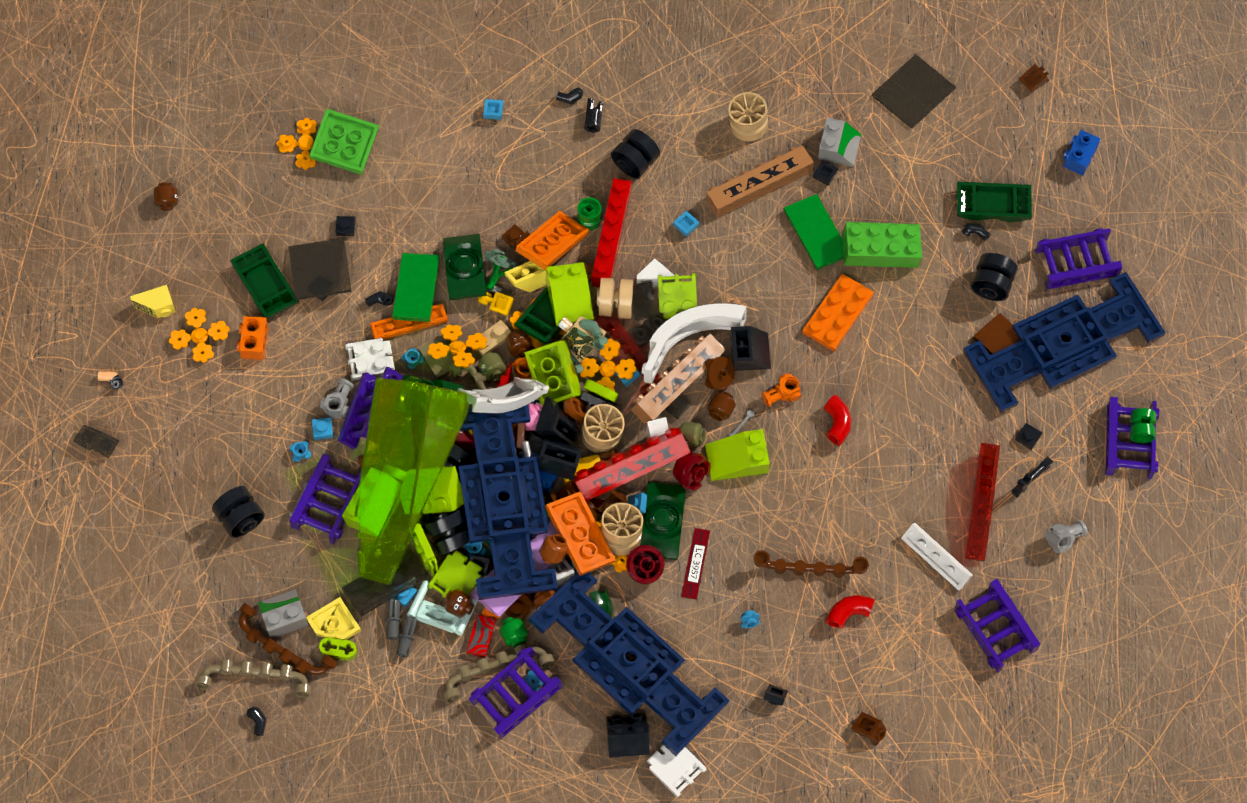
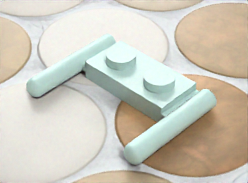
(435, 614)

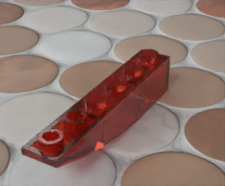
(982, 501)

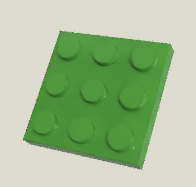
(344, 141)

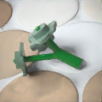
(498, 259)

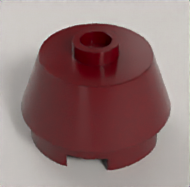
(691, 470)
(645, 564)

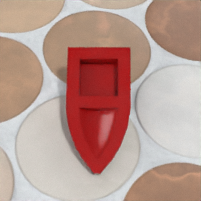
(505, 378)

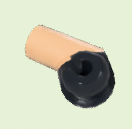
(112, 377)

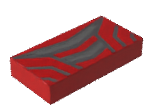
(481, 636)

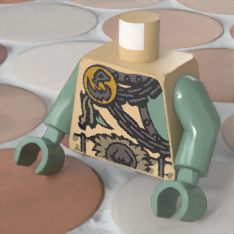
(582, 338)

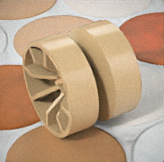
(748, 116)
(609, 296)
(602, 428)
(622, 528)

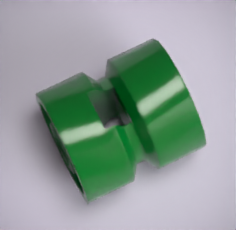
(589, 213)
(1143, 425)

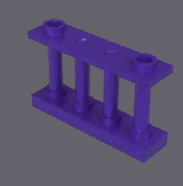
(1074, 275)
(358, 415)
(1113, 445)
(309, 501)
(1006, 609)
(534, 698)

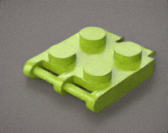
(676, 295)
(424, 549)
(456, 575)

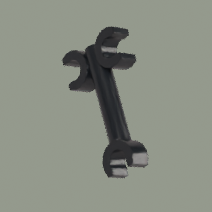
(1028, 478)

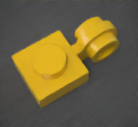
(500, 303)

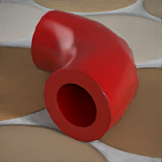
(841, 420)
(846, 608)

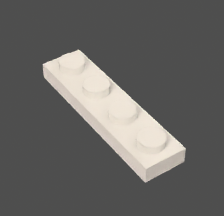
(937, 556)

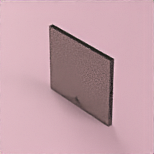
(913, 91)
(319, 269)

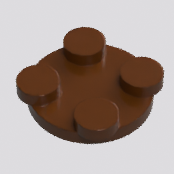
(719, 373)

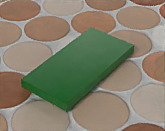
(816, 231)
(416, 287)

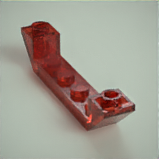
(627, 344)

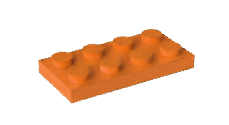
(552, 240)
(838, 312)
(583, 536)

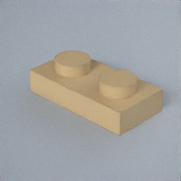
(495, 337)

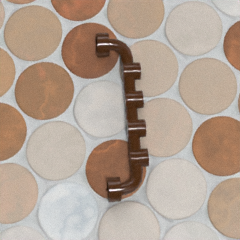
(859, 566)
(285, 655)

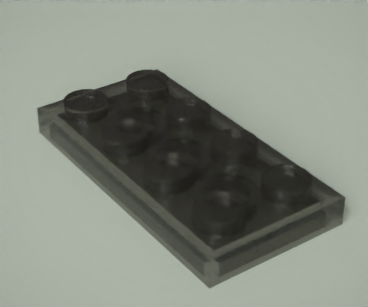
(370, 594)

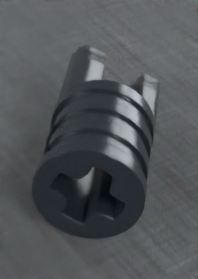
(593, 116)

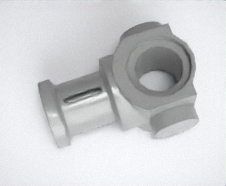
(338, 398)
(1063, 536)

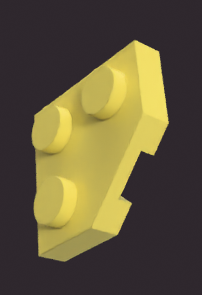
(334, 621)

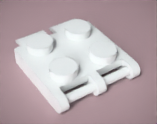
(370, 357)
(675, 770)

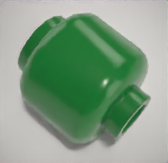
(513, 632)

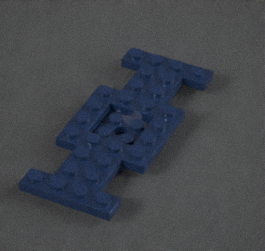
(1043, 349)
(507, 521)
(648, 675)

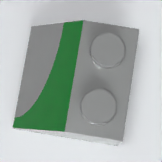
(839, 143)
(283, 614)

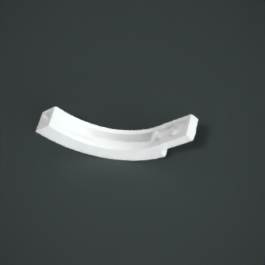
(687, 323)

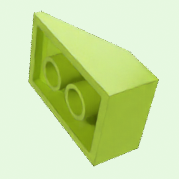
(569, 292)
(738, 455)

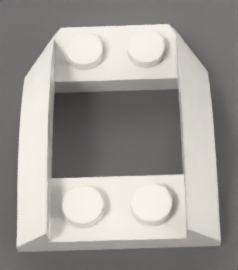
(507, 397)

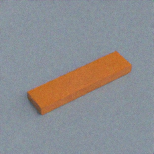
(391, 328)

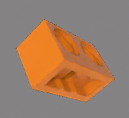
(256, 338)

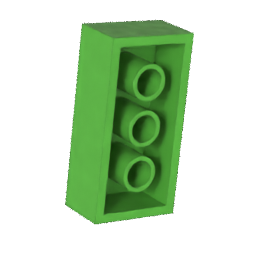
(882, 244)

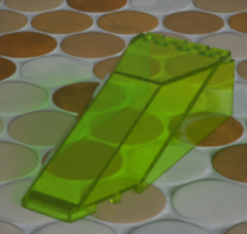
(403, 459)

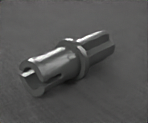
(393, 620)
(406, 637)

